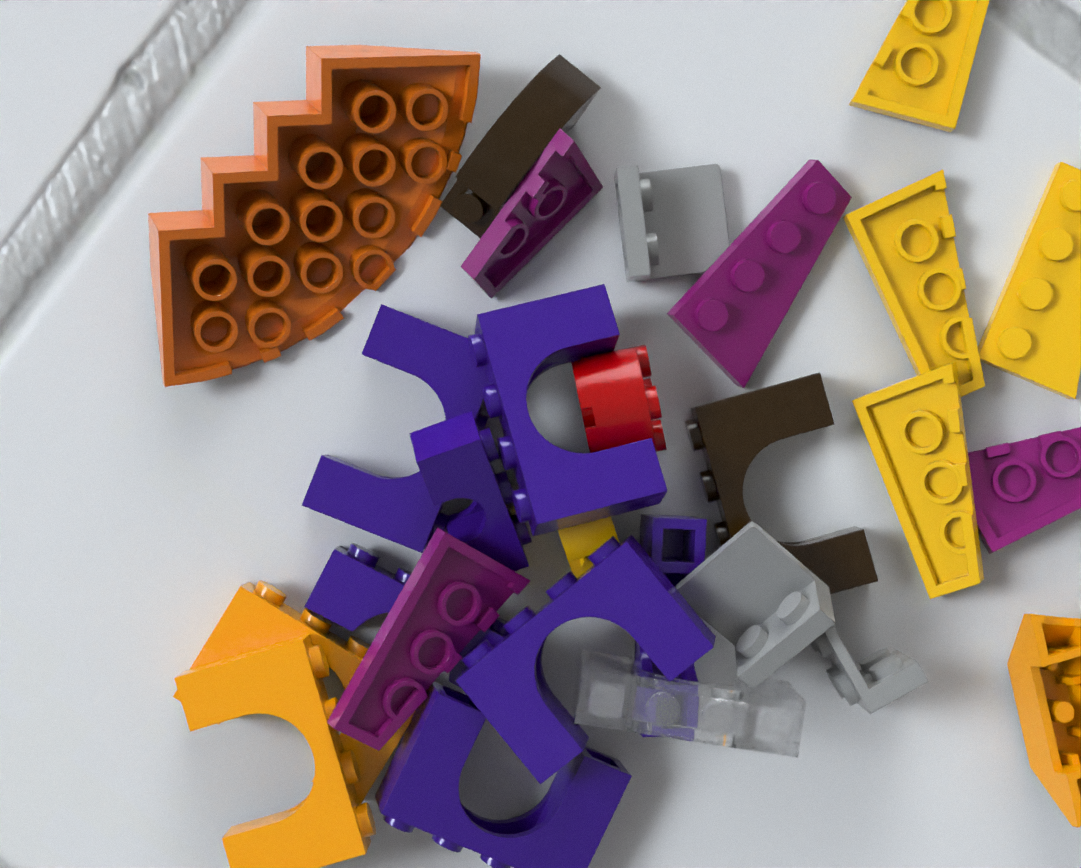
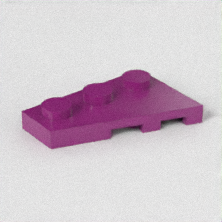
(536, 211)

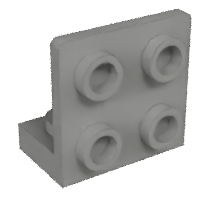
(670, 220)
(759, 602)
(882, 677)

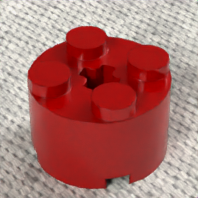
(617, 399)

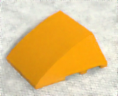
(1048, 701)

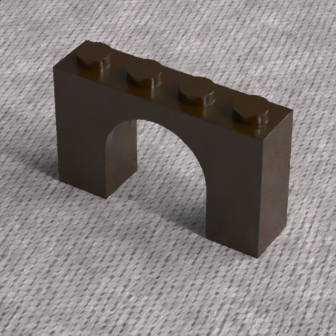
(732, 436)

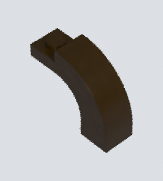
(516, 141)

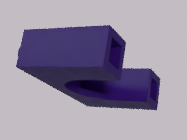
(554, 484)
(402, 506)
(509, 677)
(424, 793)

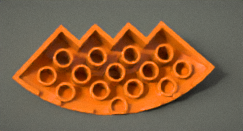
(314, 211)

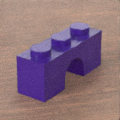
(458, 464)

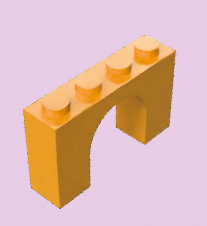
(260, 620)
(290, 685)

